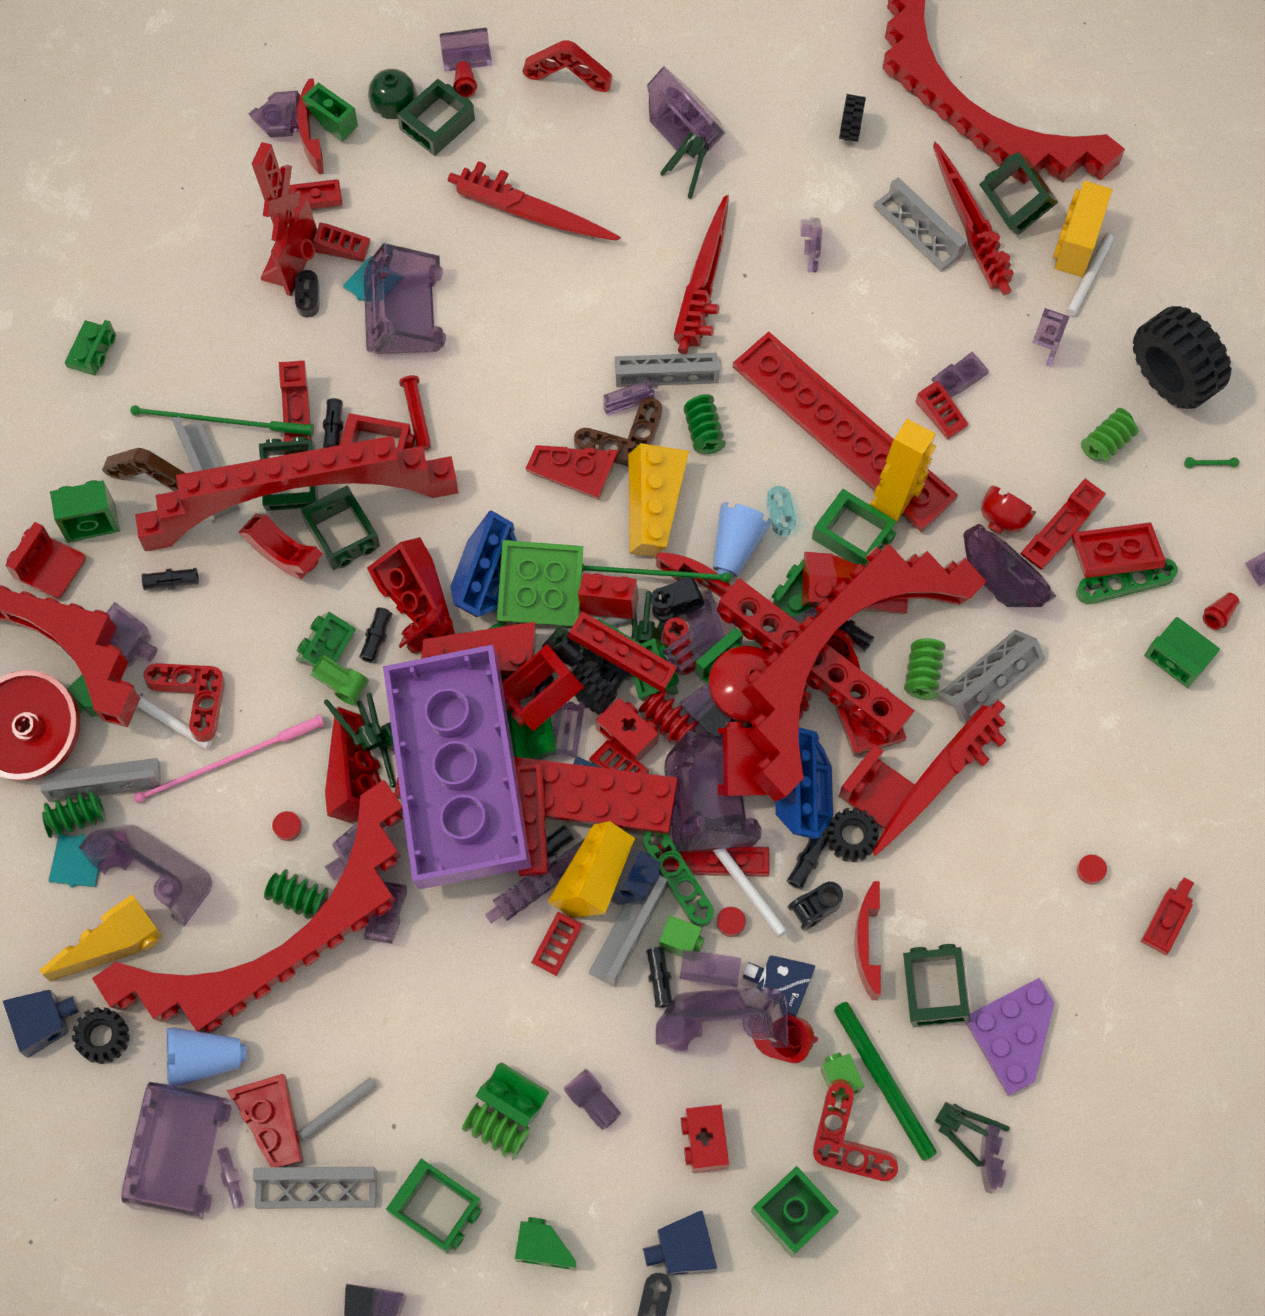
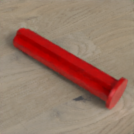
(416, 412)

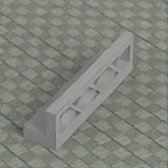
(924, 217)
(667, 370)
(199, 451)
(995, 676)
(102, 779)
(626, 935)
(315, 1175)

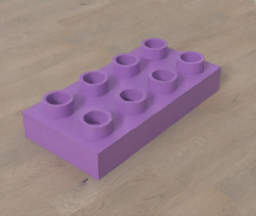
(456, 767)

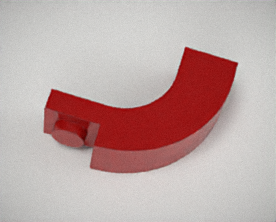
(280, 548)

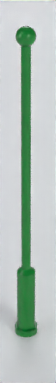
(276, 426)
(725, 577)

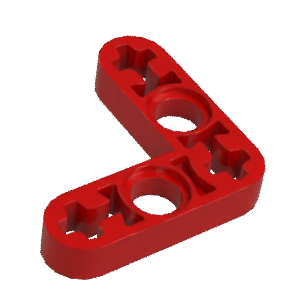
(570, 56)
(197, 685)
(836, 1140)

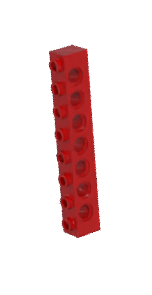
(852, 679)

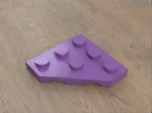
(1014, 1034)

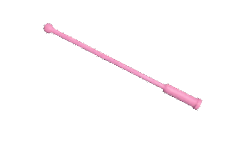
(283, 736)

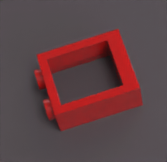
(358, 423)
(529, 677)

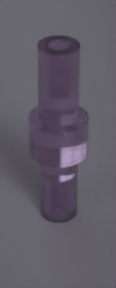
(230, 1177)

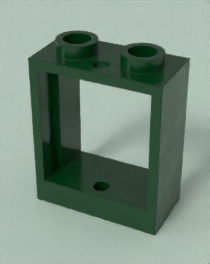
(421, 133)
(1034, 208)
(288, 500)
(329, 507)
(937, 1015)

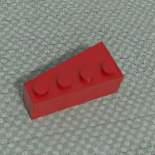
(512, 644)

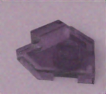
(278, 114)
(812, 246)

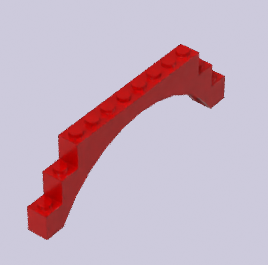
(917, 70)
(219, 488)
(86, 640)
(781, 683)
(216, 995)

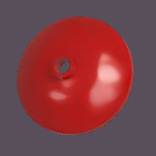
(729, 678)

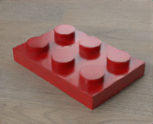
(1118, 550)

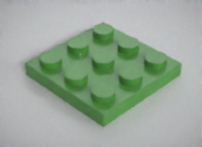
(539, 583)

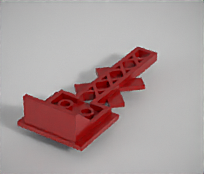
(292, 242)

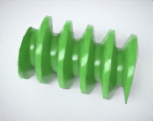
(1110, 436)
(924, 668)
(495, 1129)

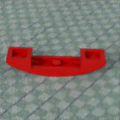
(311, 146)
(294, 395)
(1067, 520)
(680, 563)
(869, 974)

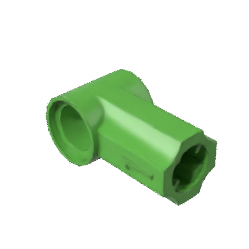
(346, 683)

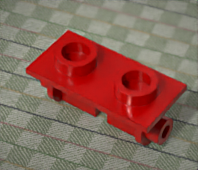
(430, 622)

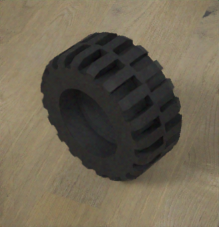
(1182, 357)

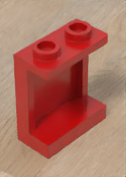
(739, 762)

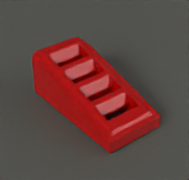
(328, 247)
(934, 415)
(632, 764)
(568, 921)

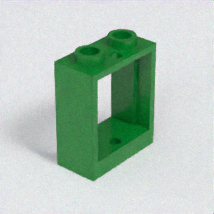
(845, 500)
(409, 1190)

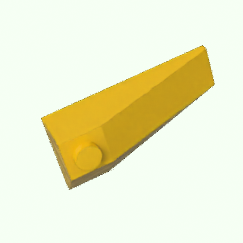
(123, 933)

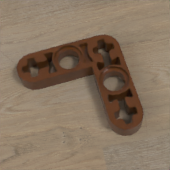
(624, 445)
(142, 461)

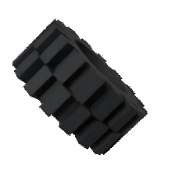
(852, 117)
(596, 692)
(858, 819)
(91, 1021)

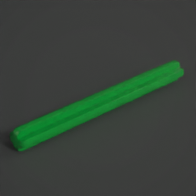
(885, 1081)

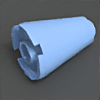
(737, 537)
(200, 1055)

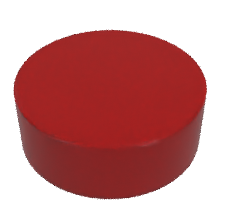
(287, 826)
(1091, 869)
(731, 921)

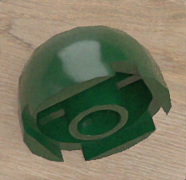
(391, 92)

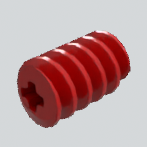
(667, 717)

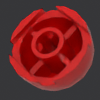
(1005, 511)

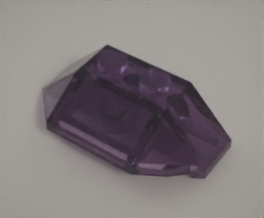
(678, 111)
(1006, 572)

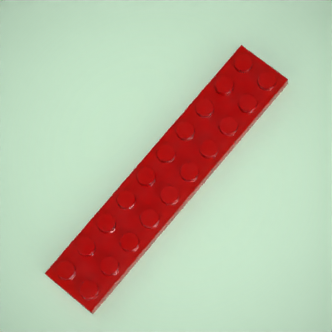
(834, 422)
(605, 795)

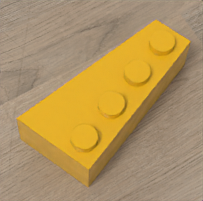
(905, 469)
(653, 496)

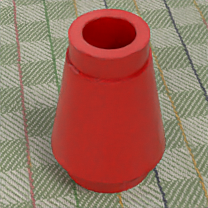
(464, 80)
(1220, 612)

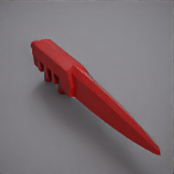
(520, 204)
(980, 237)
(696, 300)
(952, 759)

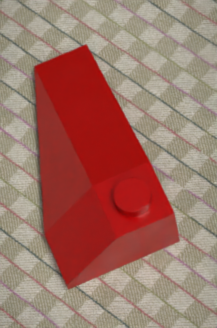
(825, 571)
(410, 580)
(349, 770)

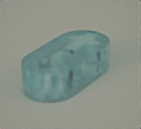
(775, 511)

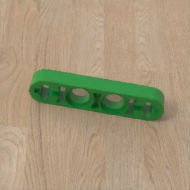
(1128, 585)
(681, 875)

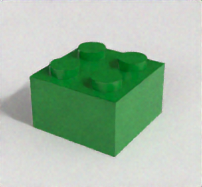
(84, 511)
(794, 1211)

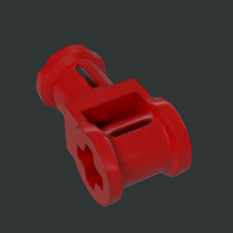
(680, 627)

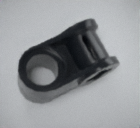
(677, 598)
(565, 648)
(610, 672)
(812, 908)

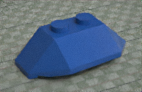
(478, 572)
(810, 804)

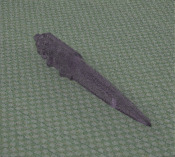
(531, 887)

